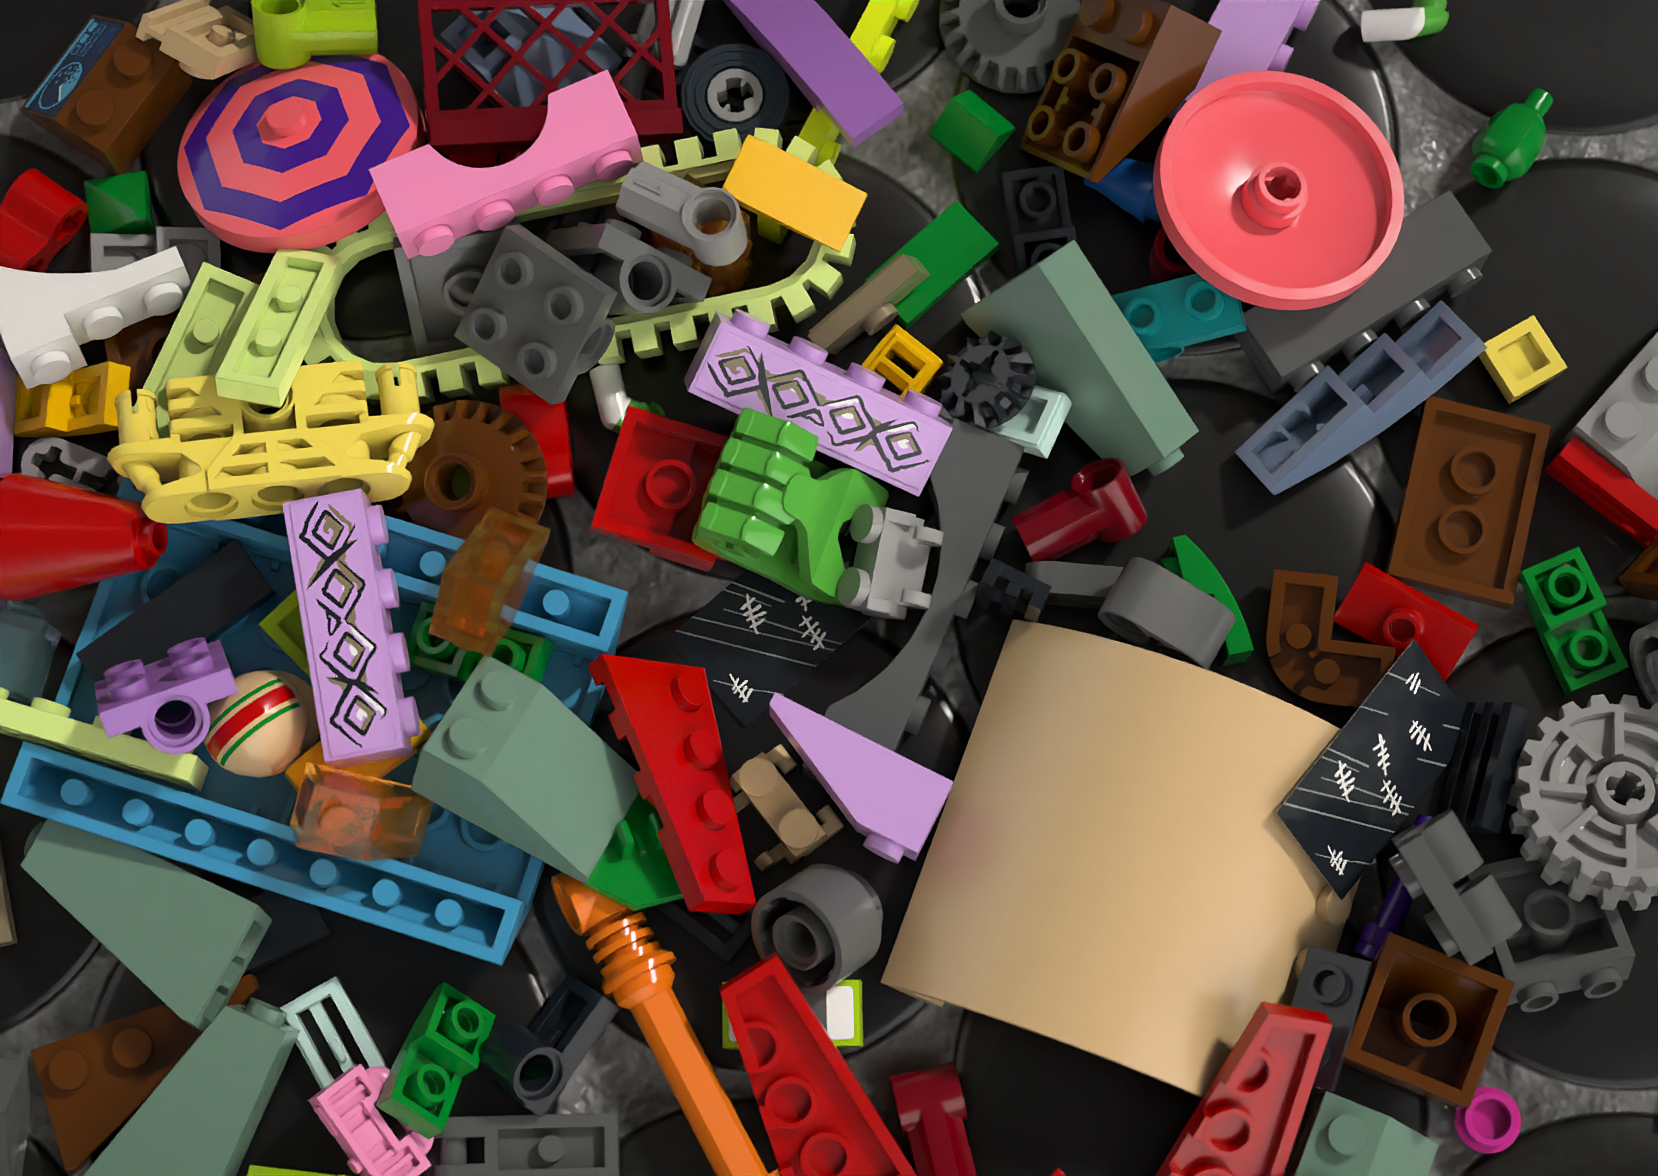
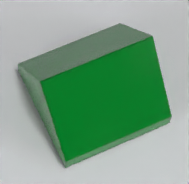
(971, 130)

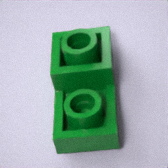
(1193, 566)
(1571, 622)
(438, 656)
(434, 1059)

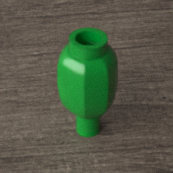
(1510, 140)

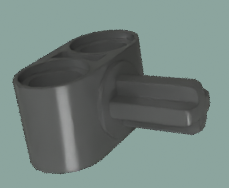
(1166, 614)

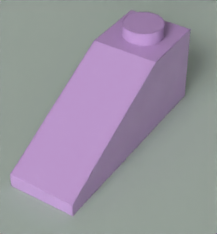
(874, 787)

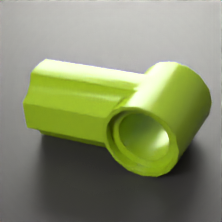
(297, 29)

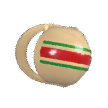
(262, 724)

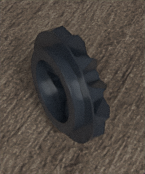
(983, 404)

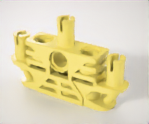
(245, 464)

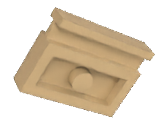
(201, 38)

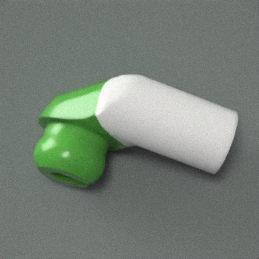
(1404, 23)
(612, 397)

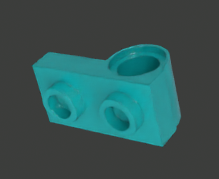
(1179, 315)

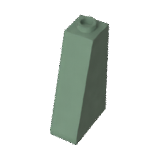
(1091, 356)
(157, 919)
(208, 1102)

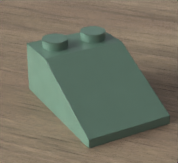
(526, 770)

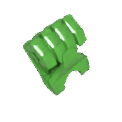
(781, 508)

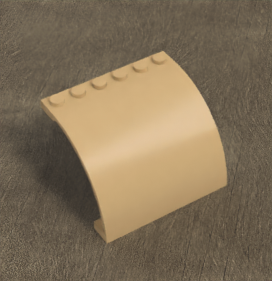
(1121, 858)

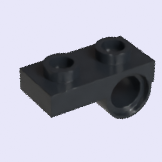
(540, 1060)

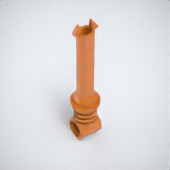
(642, 981)

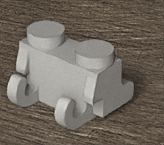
(887, 563)

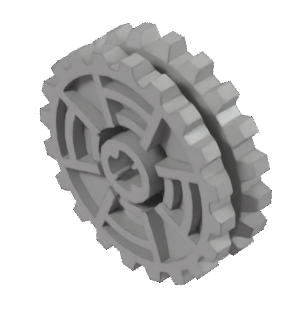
(1568, 807)

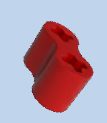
(37, 221)
(551, 430)

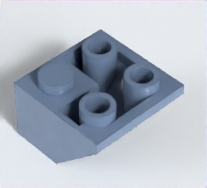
(544, 55)

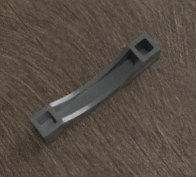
(966, 494)

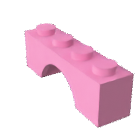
(440, 201)

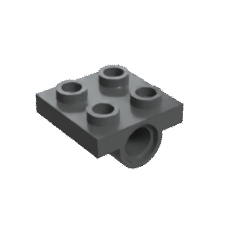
(641, 275)
(538, 315)
(1462, 918)

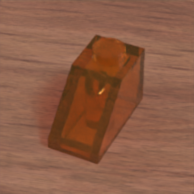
(487, 581)
(358, 815)

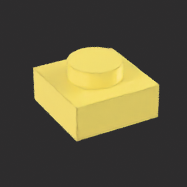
(1522, 359)

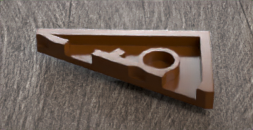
(108, 1073)

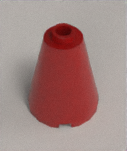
(69, 537)

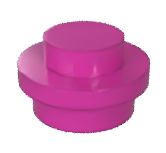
(1490, 1121)

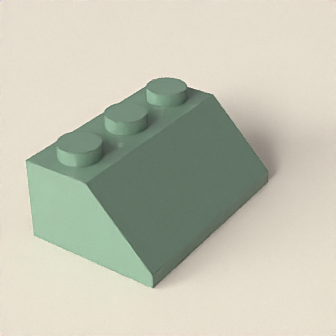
(1357, 1141)

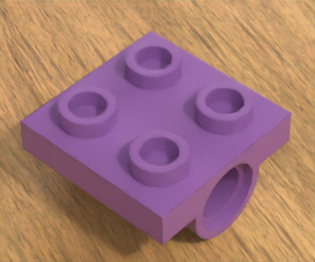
(134, 693)

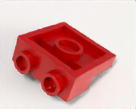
(658, 486)

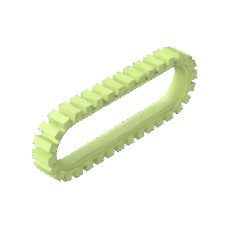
(683, 319)

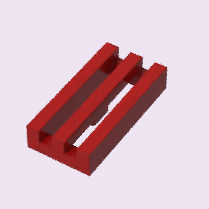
(1606, 491)

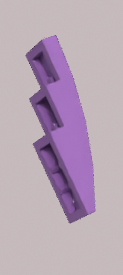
(821, 64)

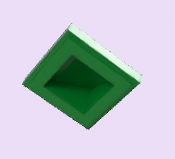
(120, 204)

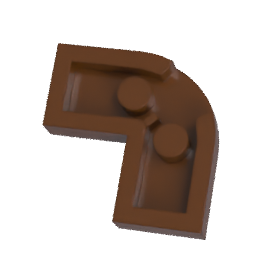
(1303, 648)

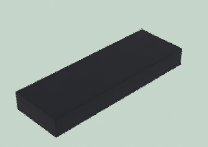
(193, 607)

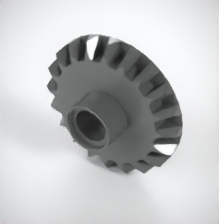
(1005, 49)

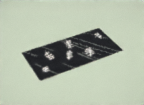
(764, 637)
(1375, 770)

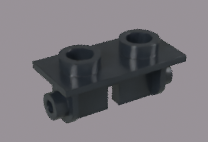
(1336, 987)

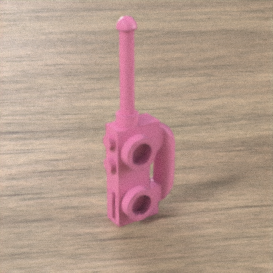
(361, 1131)

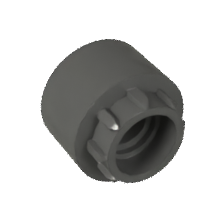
(819, 925)

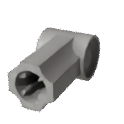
(681, 211)

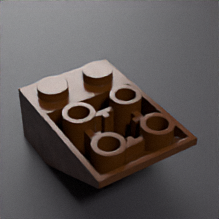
(1116, 82)

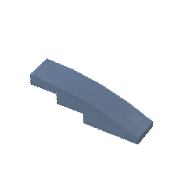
(1365, 399)

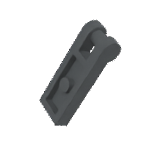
(533, 1145)

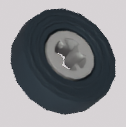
(729, 68)

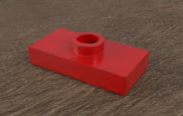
(1397, 614)

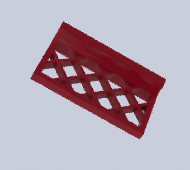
(519, 127)

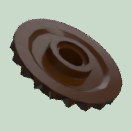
(499, 456)

